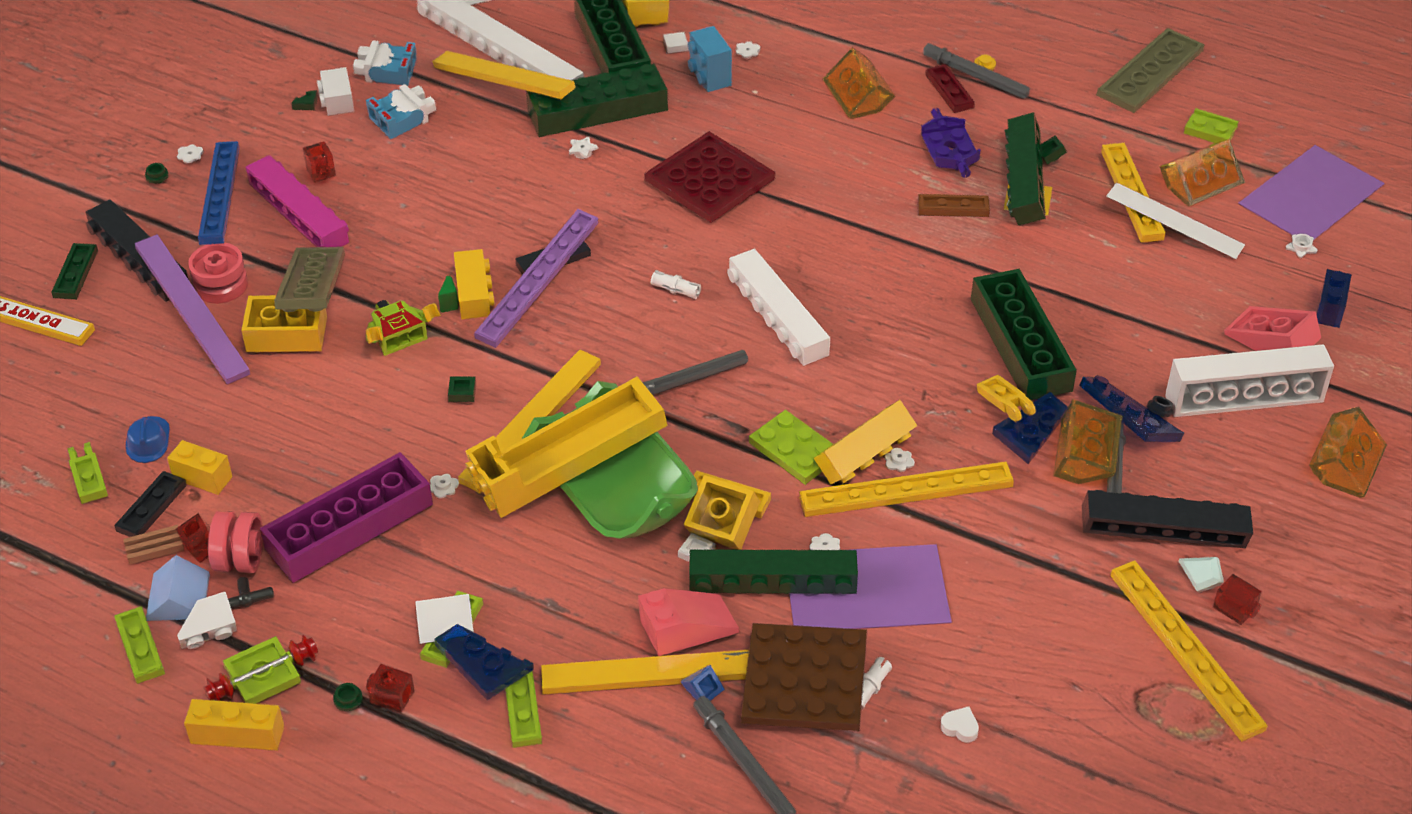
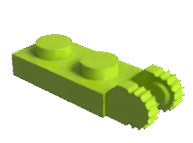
(87, 475)

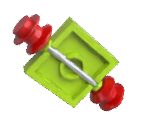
(261, 670)

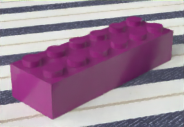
(346, 516)

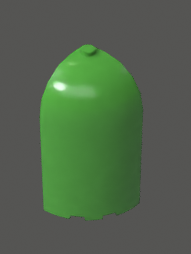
(631, 489)

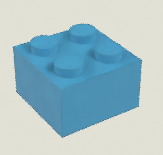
(710, 59)

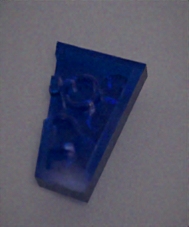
(1032, 431)
(481, 663)

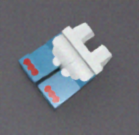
(386, 63)
(400, 110)

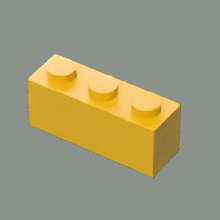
(473, 284)
(234, 724)

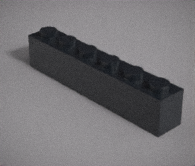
(120, 235)
(1167, 519)

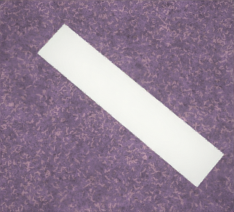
(1176, 220)

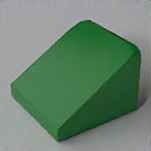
(448, 296)

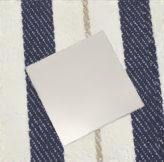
(441, 614)

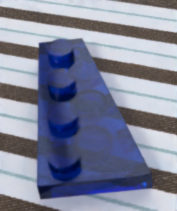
(1134, 415)

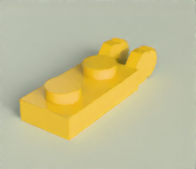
(1006, 397)

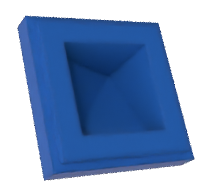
(703, 683)

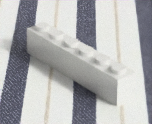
(779, 307)

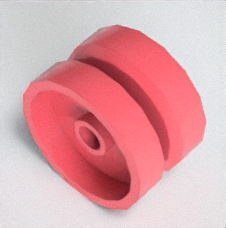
(218, 272)
(235, 542)

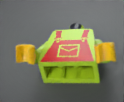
(399, 325)

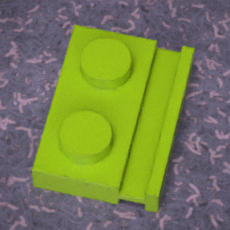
(1210, 126)

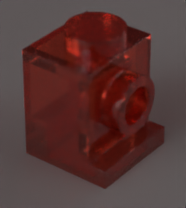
(195, 536)

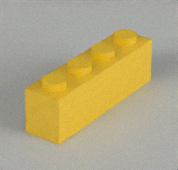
(865, 442)

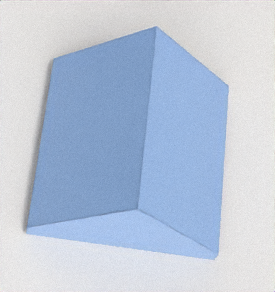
(176, 590)

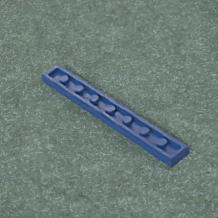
(219, 193)

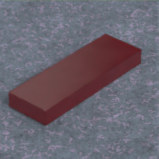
(950, 88)

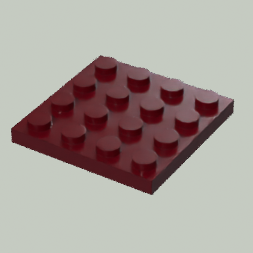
(709, 176)

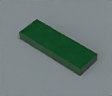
(74, 271)

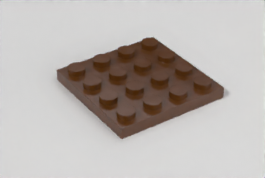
(805, 677)

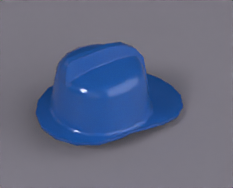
(147, 439)

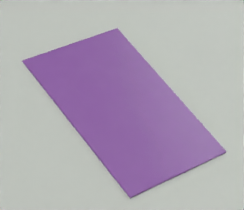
(1311, 193)
(892, 590)

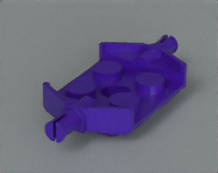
(947, 133)

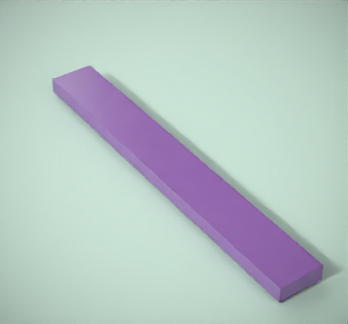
(536, 278)
(192, 309)

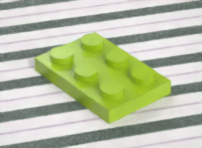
(791, 445)

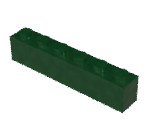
(1025, 169)
(773, 571)

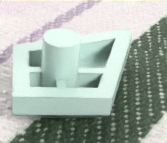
(1203, 572)

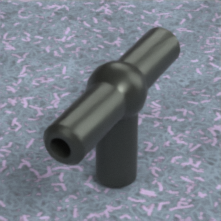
(246, 597)

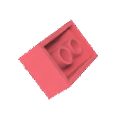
(1274, 328)
(684, 619)

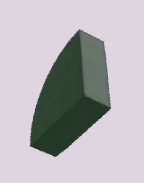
(305, 102)

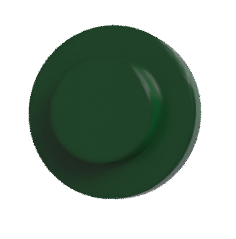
(156, 173)
(347, 697)

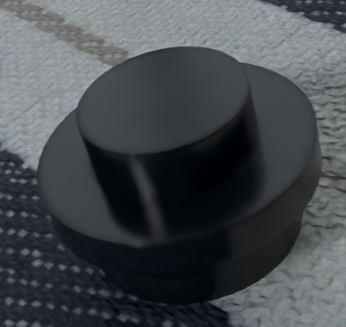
(1160, 406)

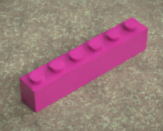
(297, 203)

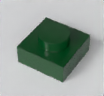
(1052, 150)
(462, 389)

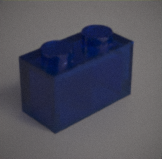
(1333, 298)

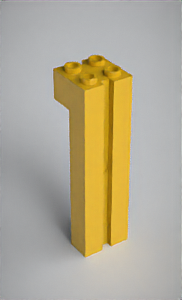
(563, 447)

